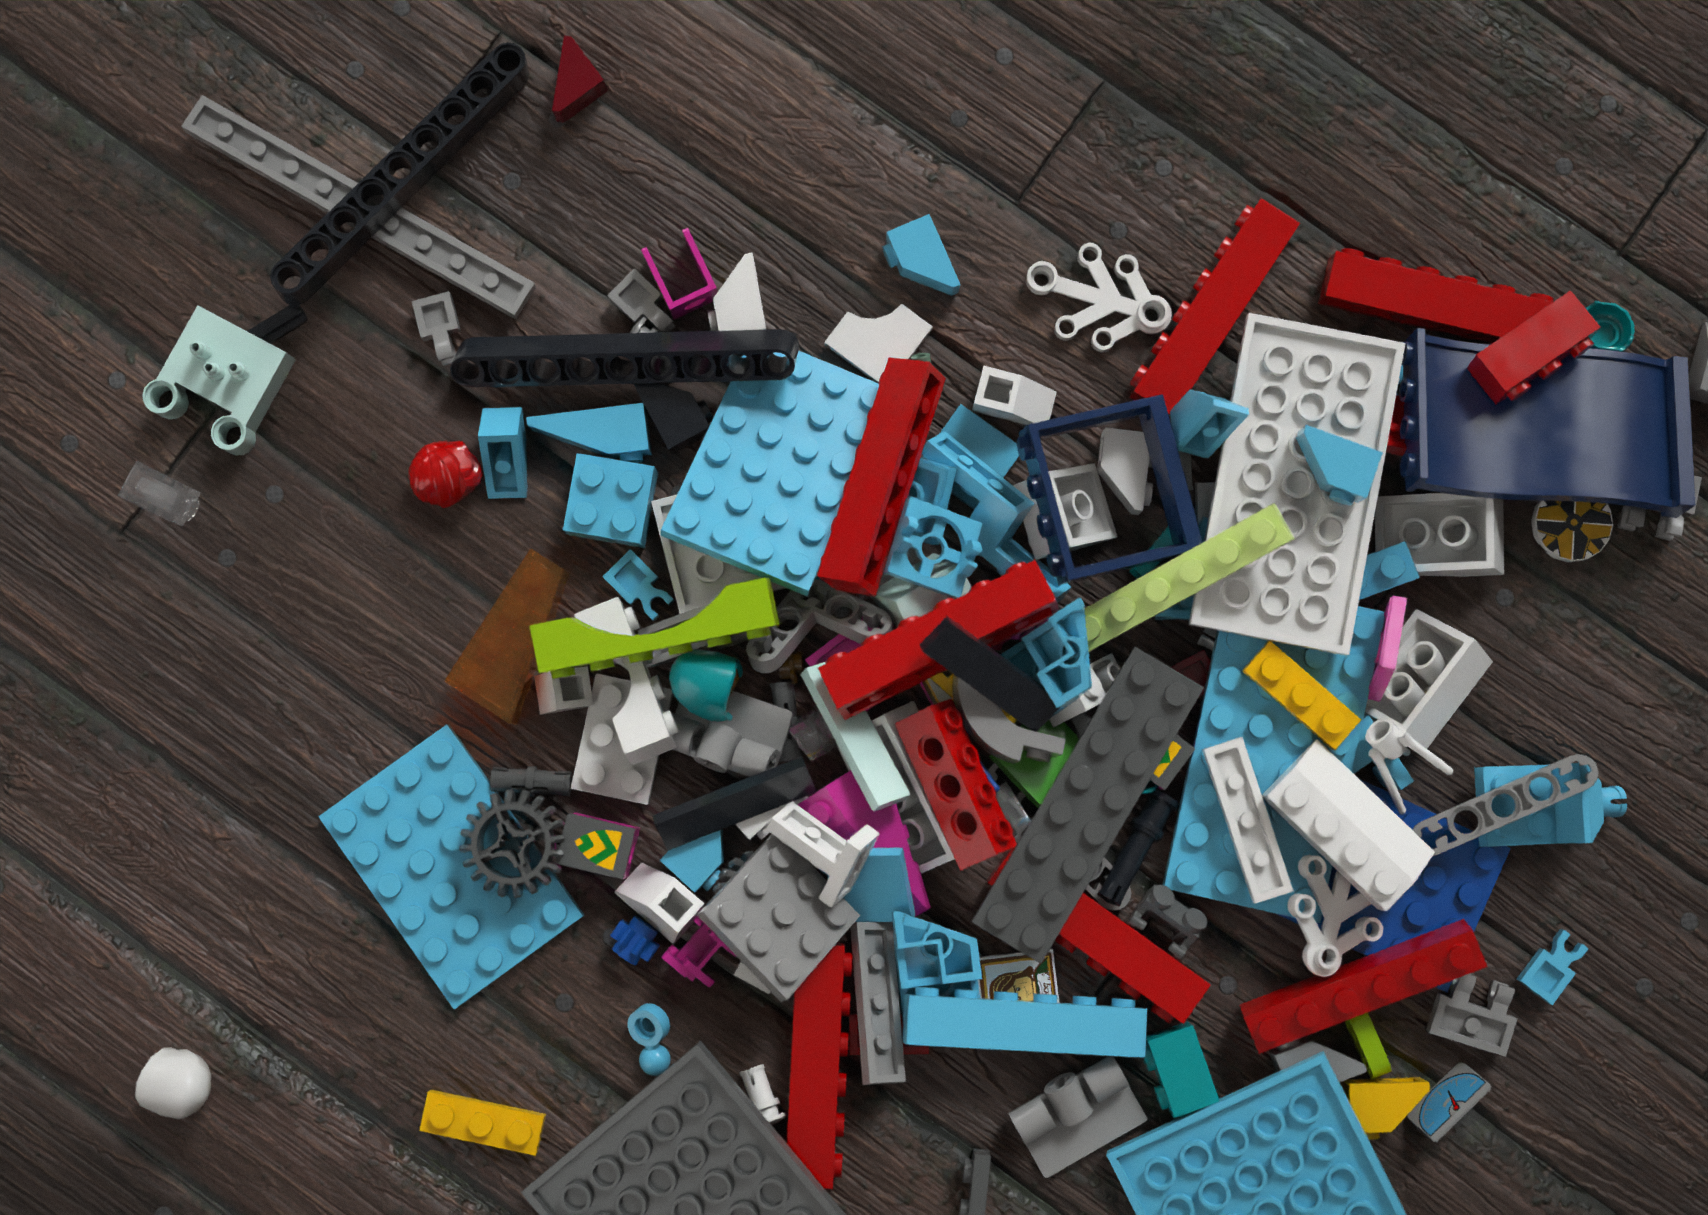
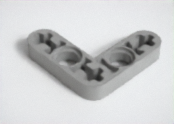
(810, 613)

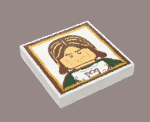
(1017, 974)

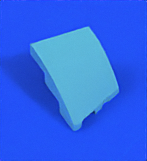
(1057, 655)
(933, 957)

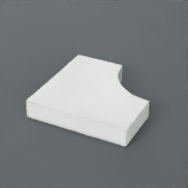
(871, 341)

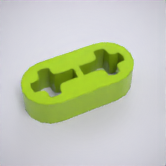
(1368, 1045)

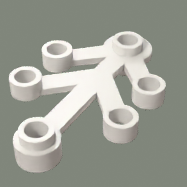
(1105, 299)
(1335, 908)

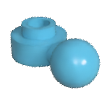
(648, 1027)

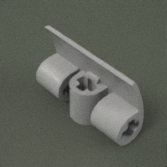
(744, 745)
(1077, 1115)

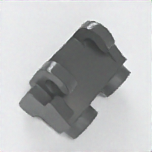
(1165, 909)

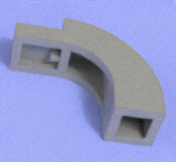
(996, 732)

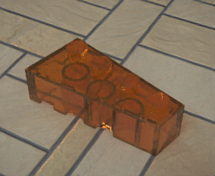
(501, 655)

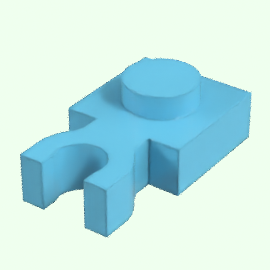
(634, 581)
(1548, 972)

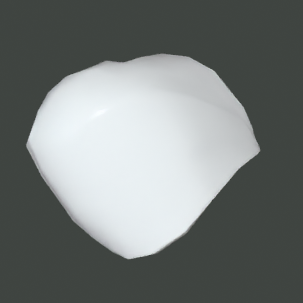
(174, 1083)

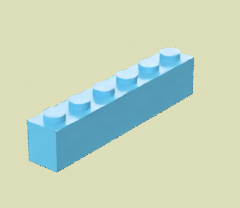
(1024, 1025)

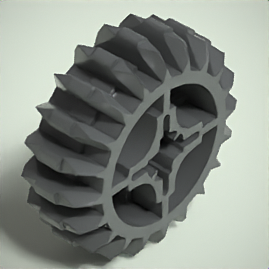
(505, 826)

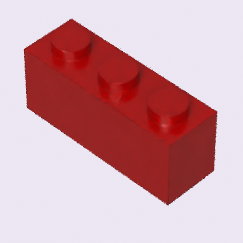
(1534, 349)

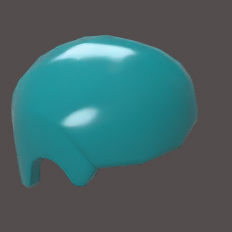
(1616, 326)

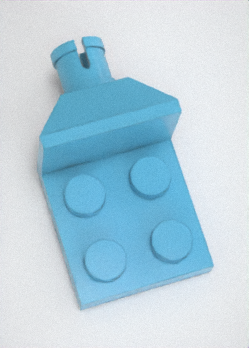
(1567, 821)

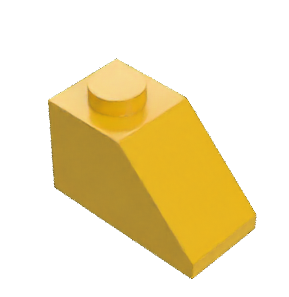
(1384, 1101)

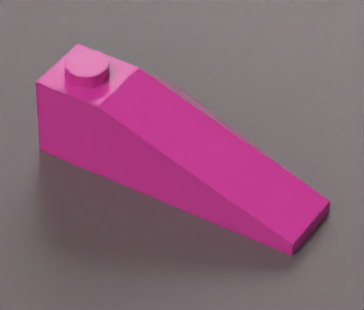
(846, 812)

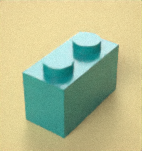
(1180, 1070)

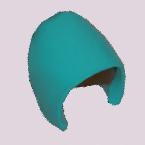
(704, 682)

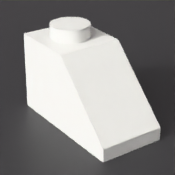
(738, 300)

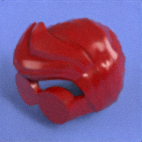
(444, 473)

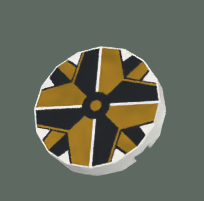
(1572, 528)

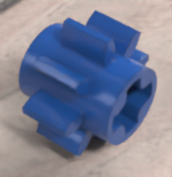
(635, 940)

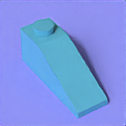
(608, 431)

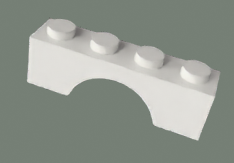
(641, 723)

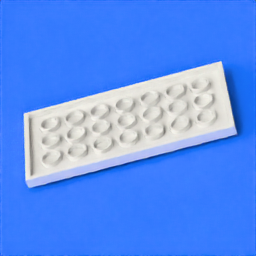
(1292, 379)

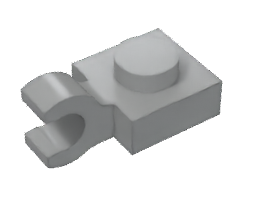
(639, 299)
(436, 321)

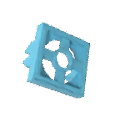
(967, 530)

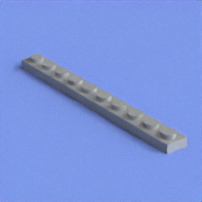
(326, 187)

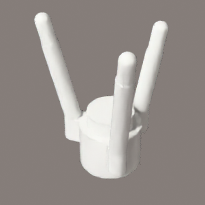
(1391, 743)

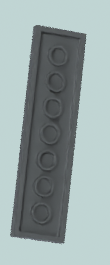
(1087, 804)

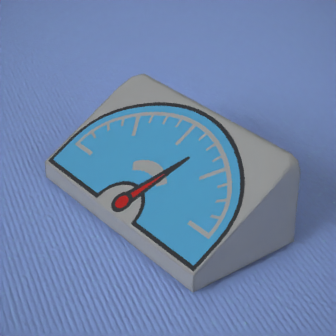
(1448, 1101)

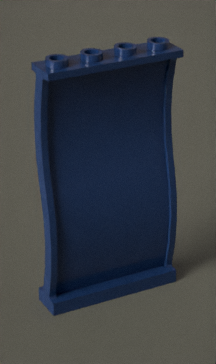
(1591, 432)

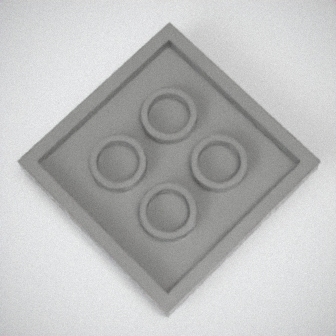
(775, 917)

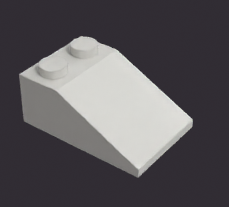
(1444, 532)

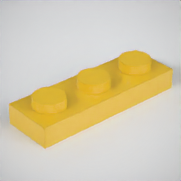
(1301, 695)
(482, 1122)

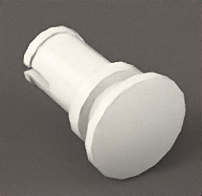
(761, 1093)

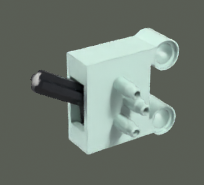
(229, 369)

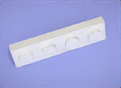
(1247, 820)

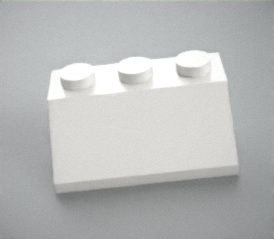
(1430, 678)

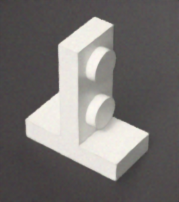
(824, 848)

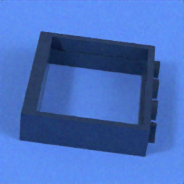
(1167, 471)

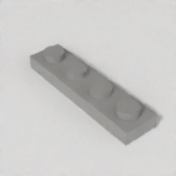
(877, 1003)

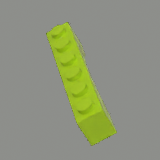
(573, 643)

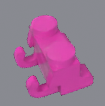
(695, 953)

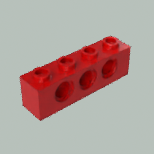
(939, 774)

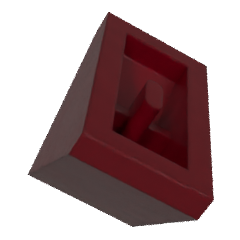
(576, 83)

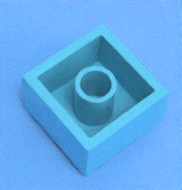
(610, 500)

